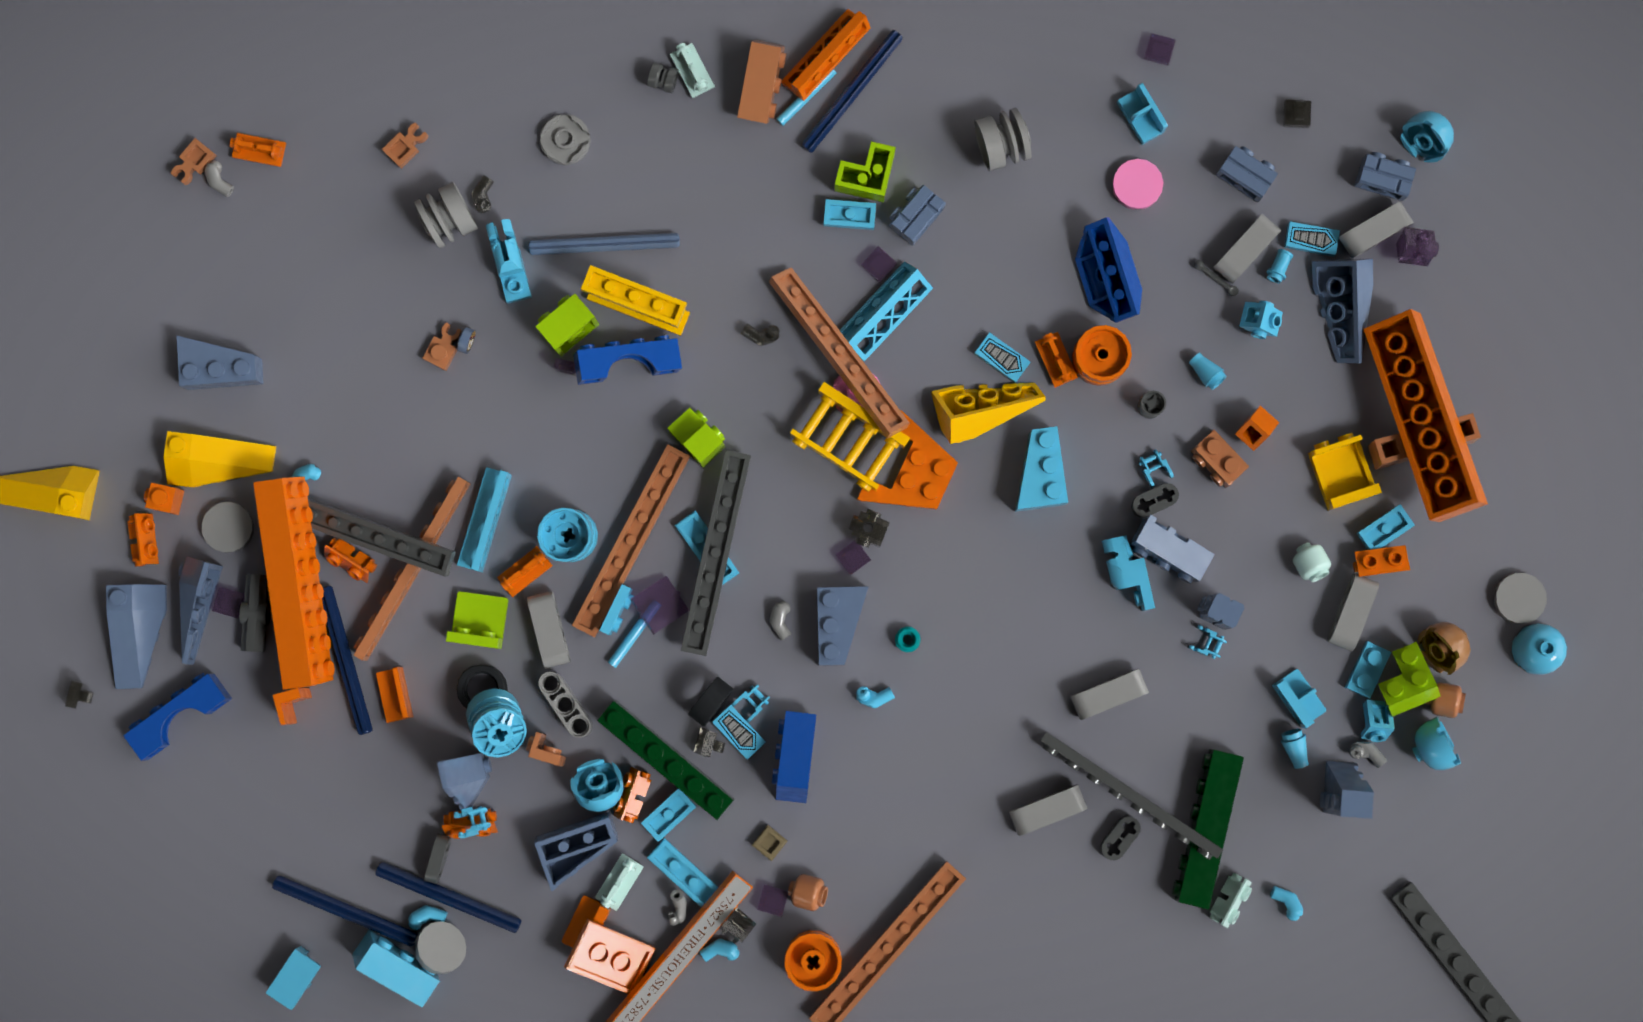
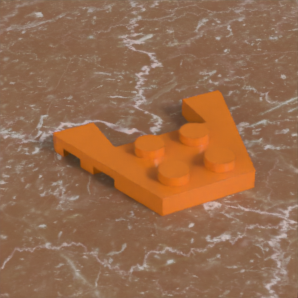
(921, 477)

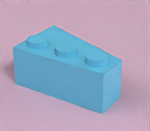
(1043, 472)
(394, 968)

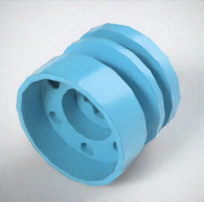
(555, 543)
(492, 711)

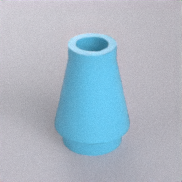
(1208, 372)
(1295, 745)

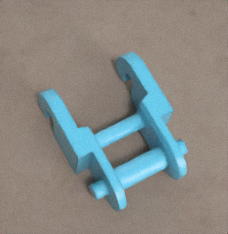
(1162, 463)
(1211, 634)
(758, 708)
(474, 829)

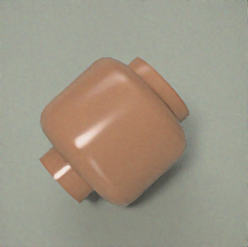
(1450, 702)
(808, 892)

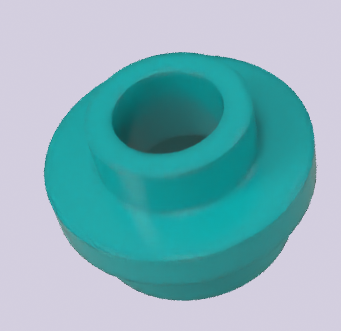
(907, 631)

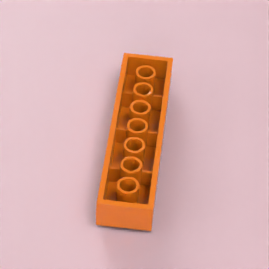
(1425, 416)
(294, 582)

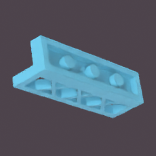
(881, 306)
(484, 519)

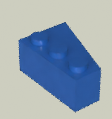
(794, 756)

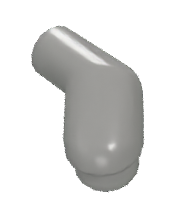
(212, 172)
(778, 617)
(1367, 750)
(680, 905)

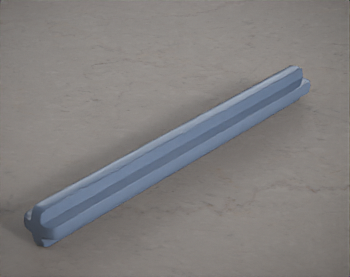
(600, 244)

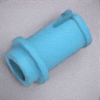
(1279, 266)

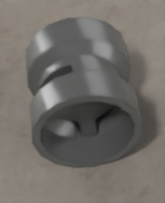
(663, 77)
(1155, 401)

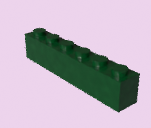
(665, 759)
(1211, 820)

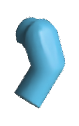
(874, 699)
(424, 914)

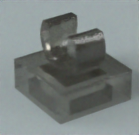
(1297, 113)
(76, 694)
(706, 743)
(738, 925)

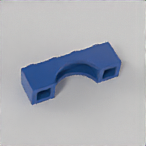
(659, 356)
(151, 735)

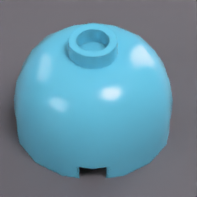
(1428, 135)
(1539, 649)
(1435, 746)
(597, 785)

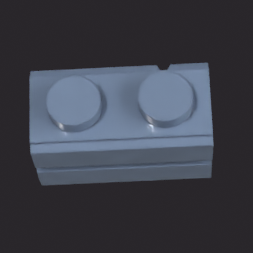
(1247, 173)
(1385, 176)
(917, 214)
(1220, 610)

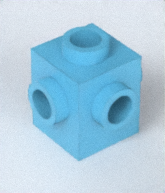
(1261, 319)

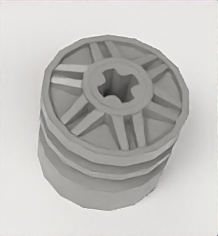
(1002, 139)
(445, 215)

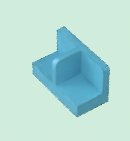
(1142, 114)
(1299, 698)
(294, 978)

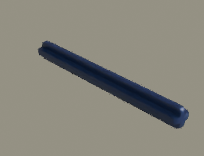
(852, 91)
(346, 663)
(448, 897)
(344, 910)

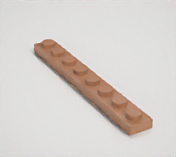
(839, 352)
(631, 540)
(406, 577)
(889, 945)

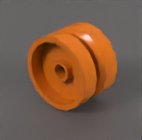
(1116, 355)
(818, 975)

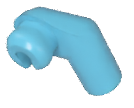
(308, 471)
(1291, 901)
(720, 947)

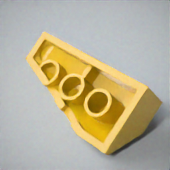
(971, 412)
(205, 460)
(56, 491)

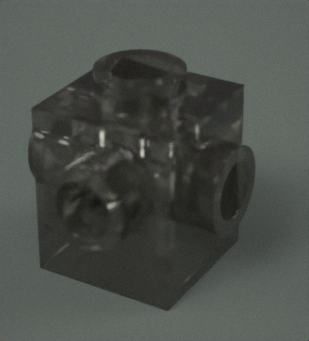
(865, 538)

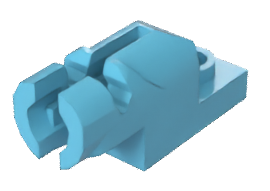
(509, 263)
(1128, 572)

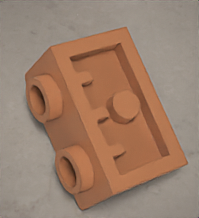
(1219, 459)
(548, 754)

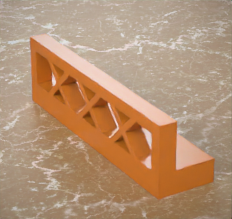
(829, 57)

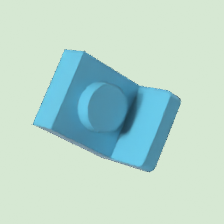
(1378, 721)

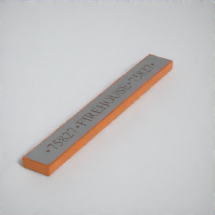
(682, 950)

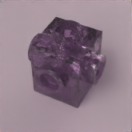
(1417, 246)

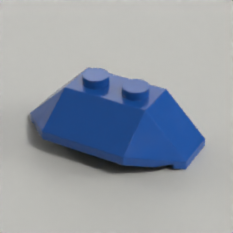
(1108, 271)

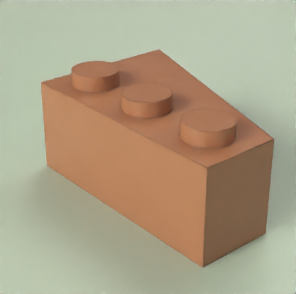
(761, 81)

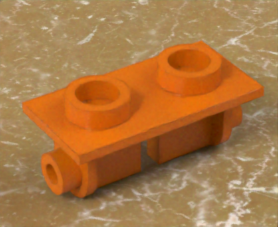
(258, 149)
(1056, 359)
(142, 527)
(340, 555)
(1381, 561)
(524, 571)
(634, 783)
(453, 825)

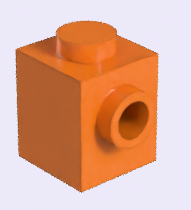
(1257, 428)
(163, 498)

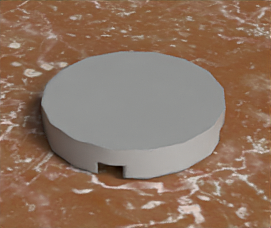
(565, 139)
(227, 527)
(1520, 598)
(440, 948)

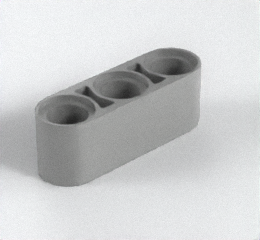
(1376, 230)
(1247, 249)
(1353, 612)
(548, 629)
(1109, 694)
(554, 698)
(1048, 810)

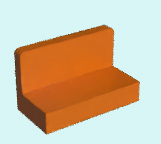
(394, 694)
(284, 705)
(587, 909)

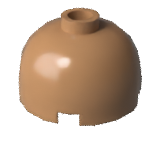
(1445, 647)

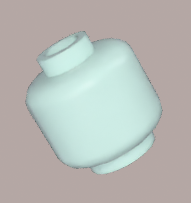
(1311, 562)

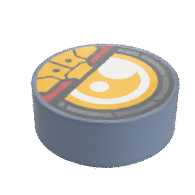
(466, 340)

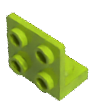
(479, 620)

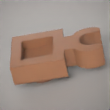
(402, 148)
(195, 159)
(441, 351)

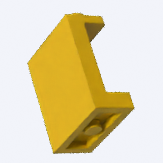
(1342, 471)

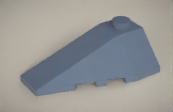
(1345, 300)
(197, 592)
(134, 627)
(465, 778)

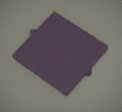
(659, 605)

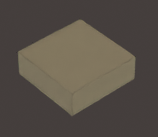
(769, 842)

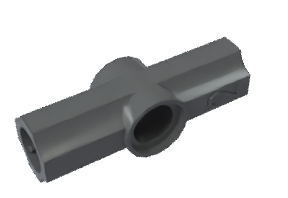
(255, 613)

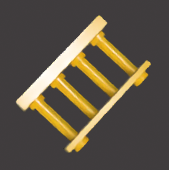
(635, 300)
(850, 412)

